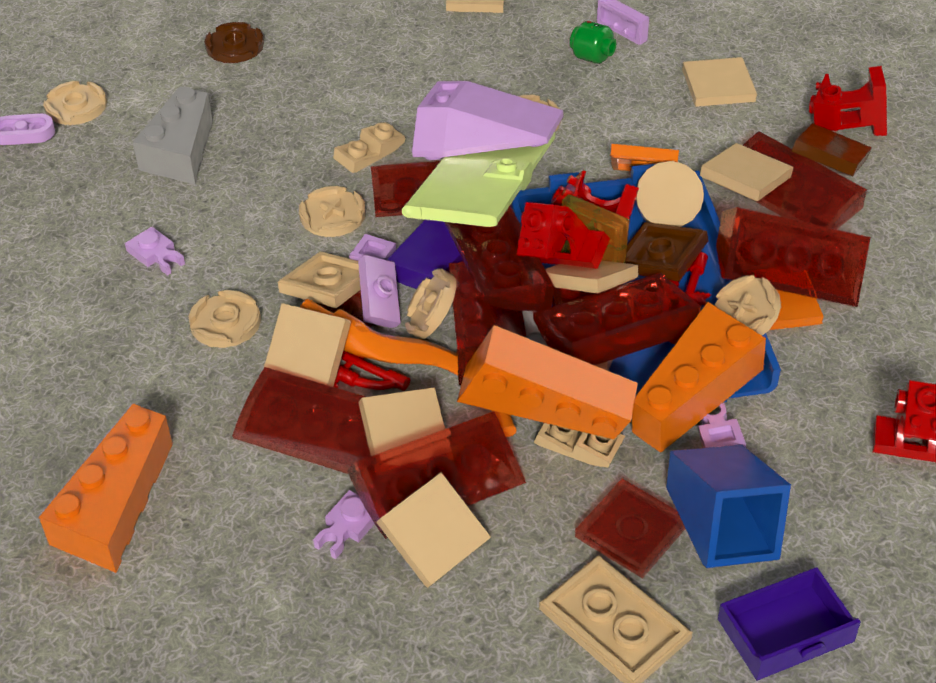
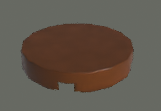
(234, 42)

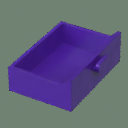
(424, 251)
(787, 623)

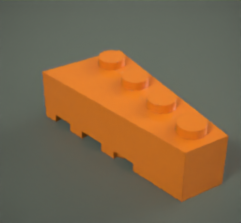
(697, 376)
(546, 386)
(105, 496)

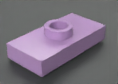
(623, 20)
(379, 291)

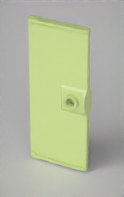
(475, 186)

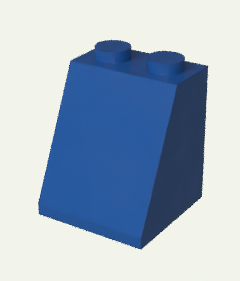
(729, 504)

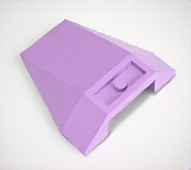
(477, 119)

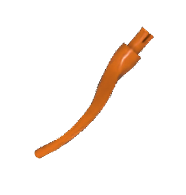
(399, 350)

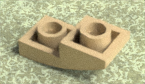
(373, 145)
(579, 445)

